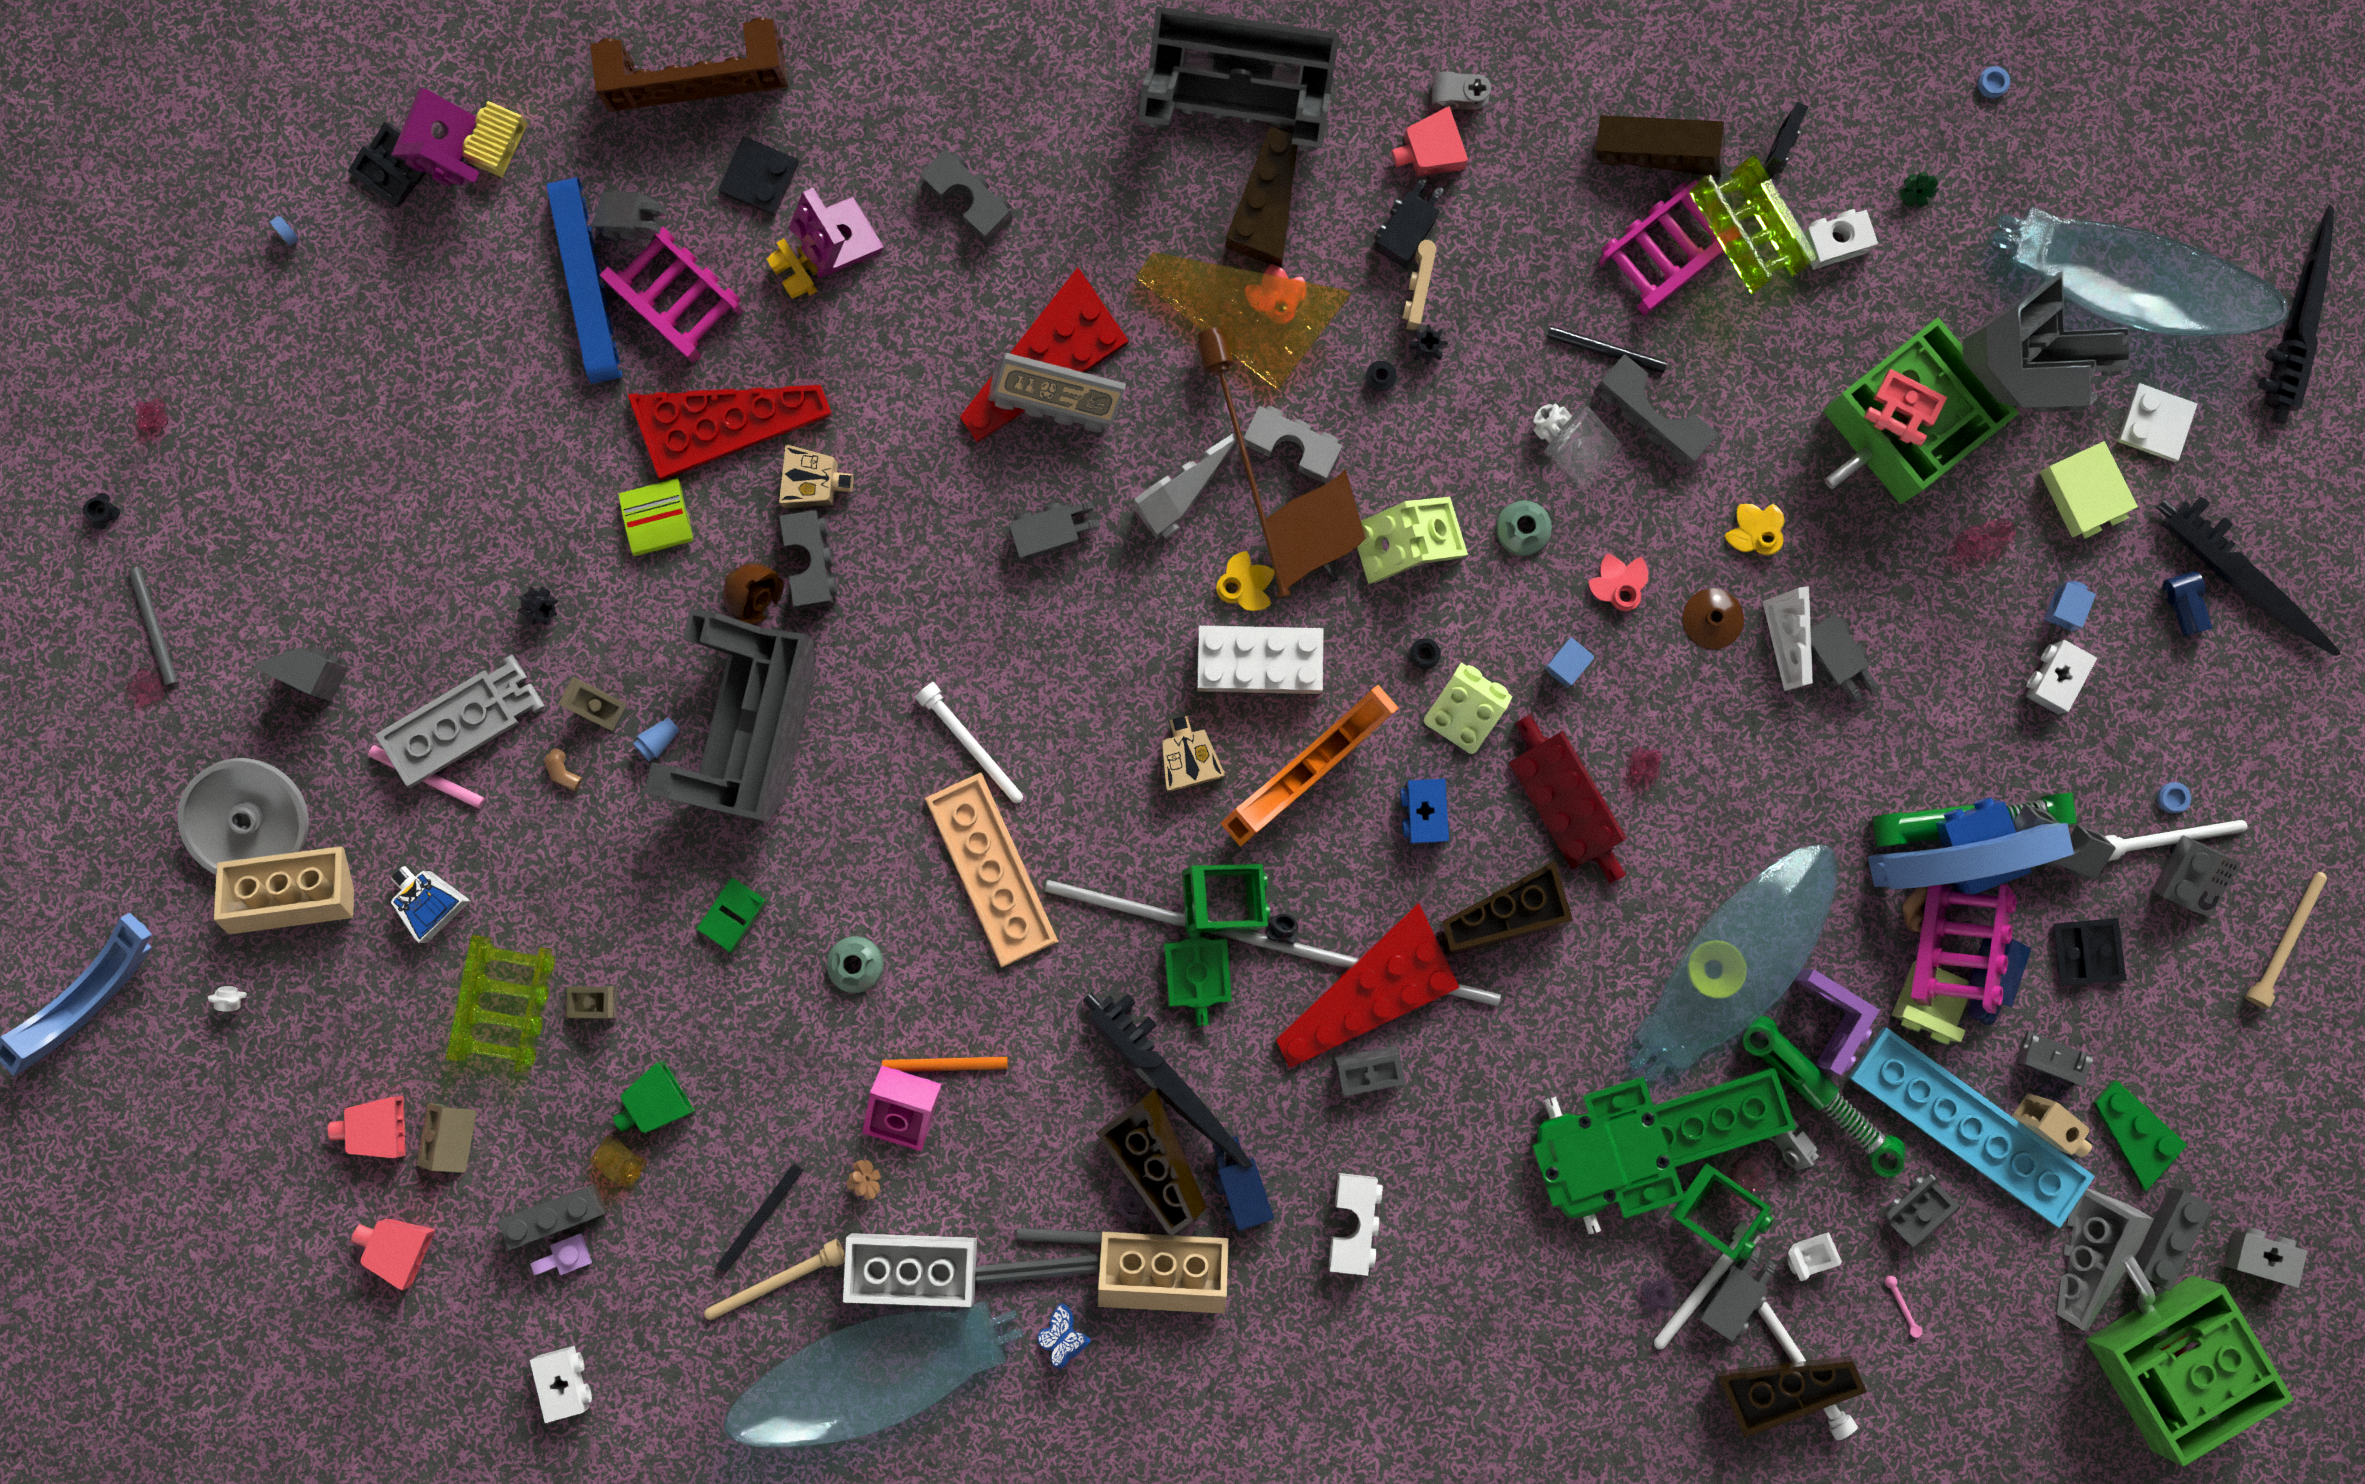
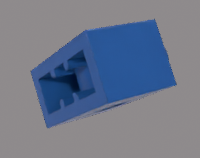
(1433, 794)

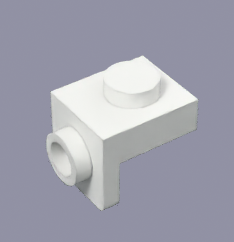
(1813, 1256)

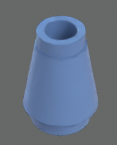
(656, 739)

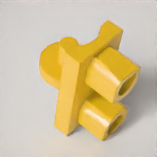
(800, 281)

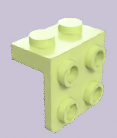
(1468, 708)
(1940, 1017)

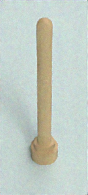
(2263, 991)
(830, 1255)

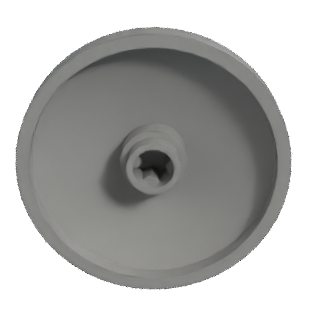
(241, 813)

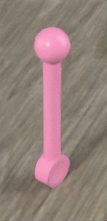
(1914, 1330)

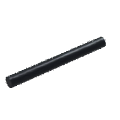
(1606, 348)
(760, 1217)

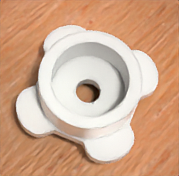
(227, 998)

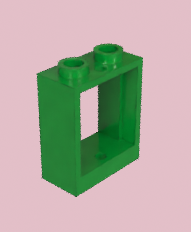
(1196, 904)
(1695, 1195)

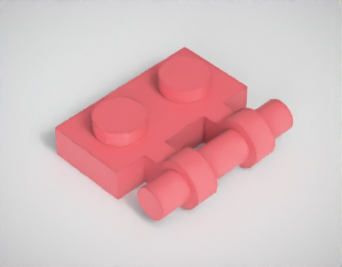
(1910, 399)

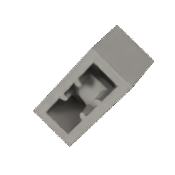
(2284, 1261)

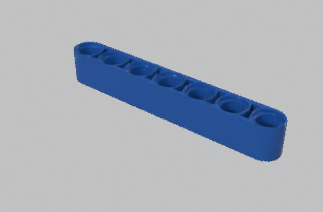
(583, 281)

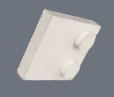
(2157, 422)

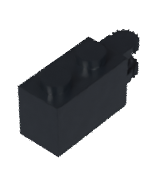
(1408, 226)

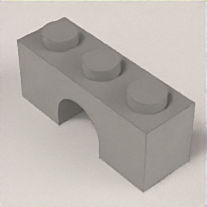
(1270, 429)

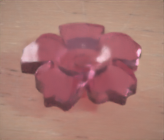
(146, 687)
(1748, 1175)

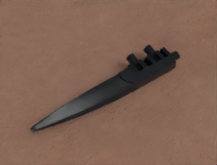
(2299, 336)
(2235, 568)
(1155, 1071)

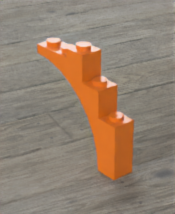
(1309, 766)

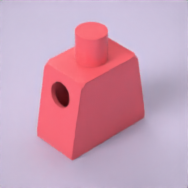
(1432, 146)
(372, 1128)
(393, 1250)

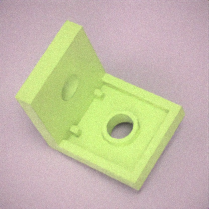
(1410, 537)

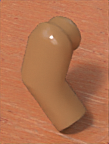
(557, 770)
(1912, 909)

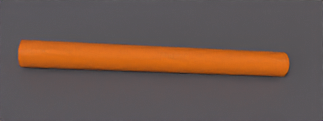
(947, 1064)

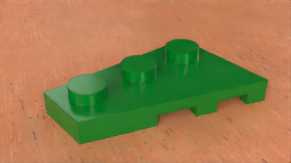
(2140, 1134)

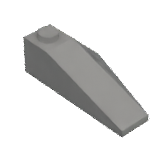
(1170, 500)
(2101, 1237)

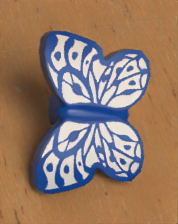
(1062, 1337)

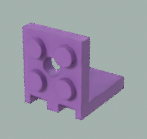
(1852, 1029)

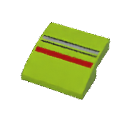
(655, 517)

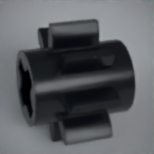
(1421, 349)
(537, 605)

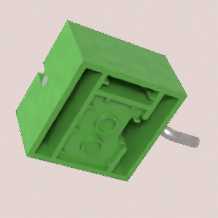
(1963, 423)
(2182, 1396)

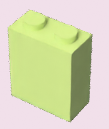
(2089, 490)

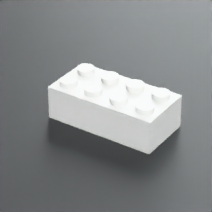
(1260, 659)
(910, 1270)

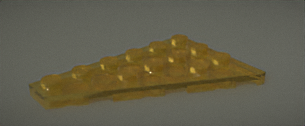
(1265, 316)

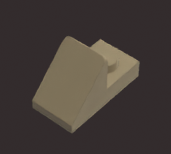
(592, 703)
(592, 1002)

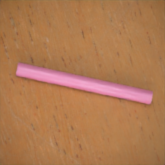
(435, 781)

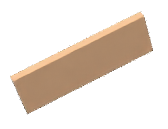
(991, 870)

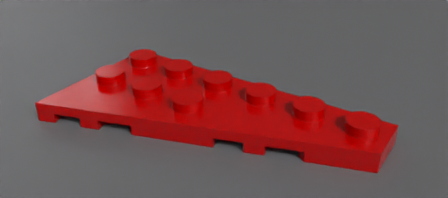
(1069, 333)
(711, 424)
(1384, 983)

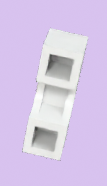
(1354, 1252)

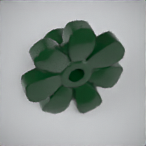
(1918, 188)

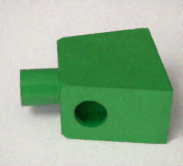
(653, 1101)

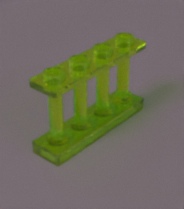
(1772, 215)
(469, 1012)

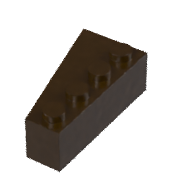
(1263, 210)
(1154, 1162)
(1786, 1391)

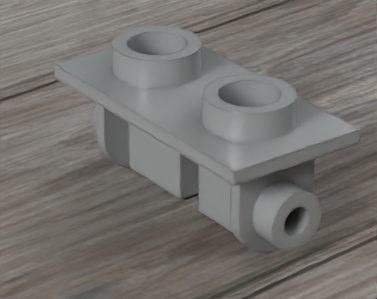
(1797, 1150)

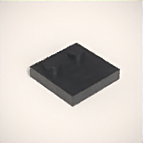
(1784, 140)
(758, 175)

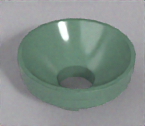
(1518, 542)
(871, 964)

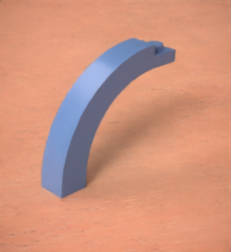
(1972, 860)
(81, 1000)

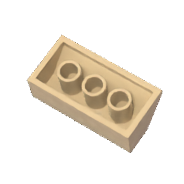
(283, 890)
(1163, 1272)

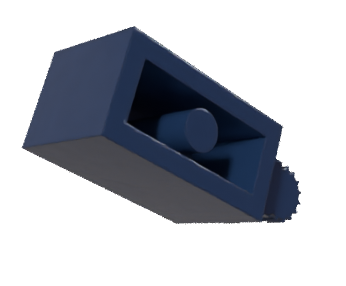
(2017, 959)
(1243, 1190)

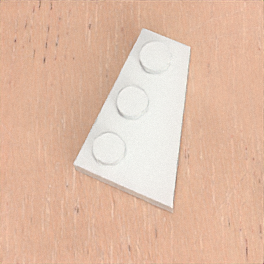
(1791, 636)

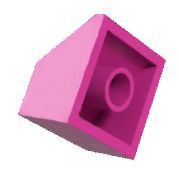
(901, 1108)

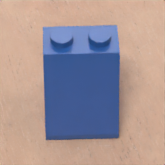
(1984, 822)

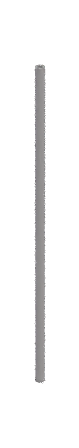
(1243, 936)

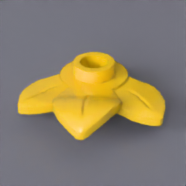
(1755, 525)
(1250, 581)

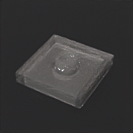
(1583, 447)

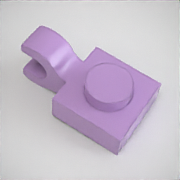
(566, 1256)

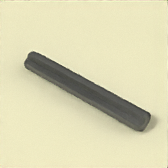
(1037, 1269)

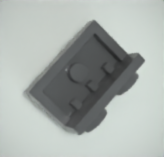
(1920, 1211)

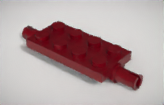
(1568, 800)

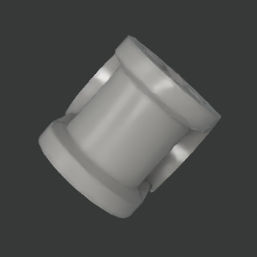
(1457, 91)

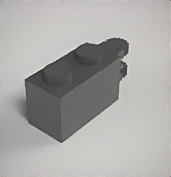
(627, 216)
(1050, 530)
(1840, 656)
(1736, 1298)

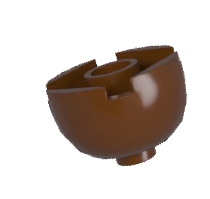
(750, 591)

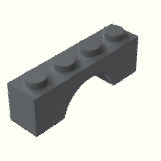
(1682, 437)

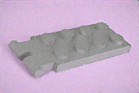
(458, 722)

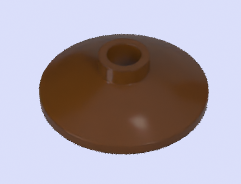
(1699, 623)

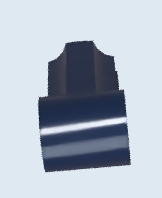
(2187, 596)

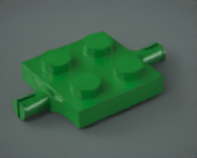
(1198, 973)

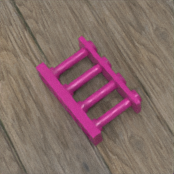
(1674, 276)
(665, 322)
(1932, 956)

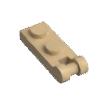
(1419, 284)

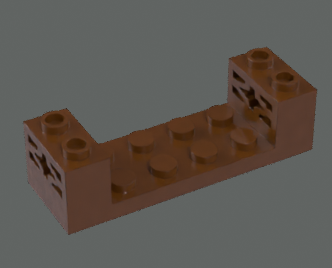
(626, 89)

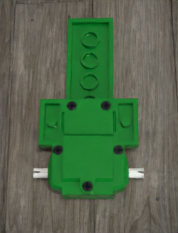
(1630, 1147)

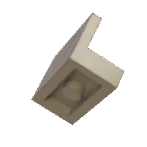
(446, 1138)

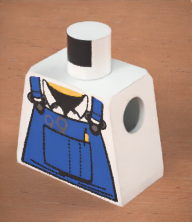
(425, 903)

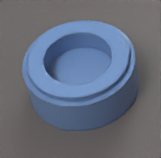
(1993, 82)
(284, 230)
(2174, 797)

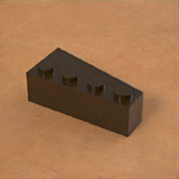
(1662, 143)
(1510, 913)

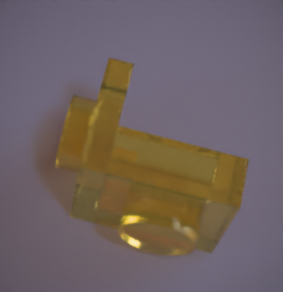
(618, 1162)

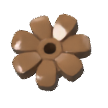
(864, 1180)

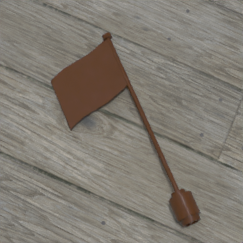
(1308, 528)

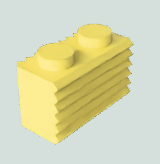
(494, 138)

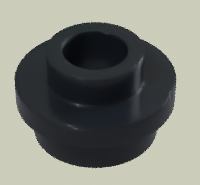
(1377, 384)
(1429, 644)

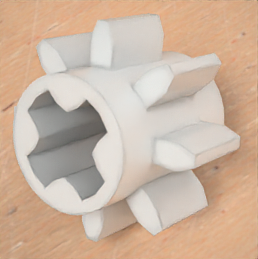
(1550, 421)

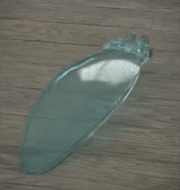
(2142, 277)
(1740, 960)
(868, 1377)

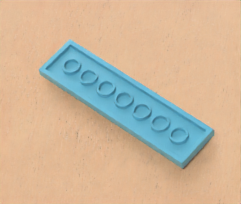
(1971, 1127)

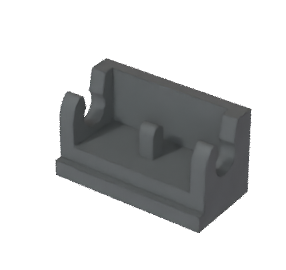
(2054, 1059)
(1370, 1070)

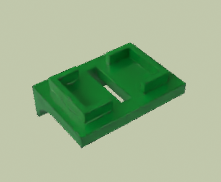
(722, 927)

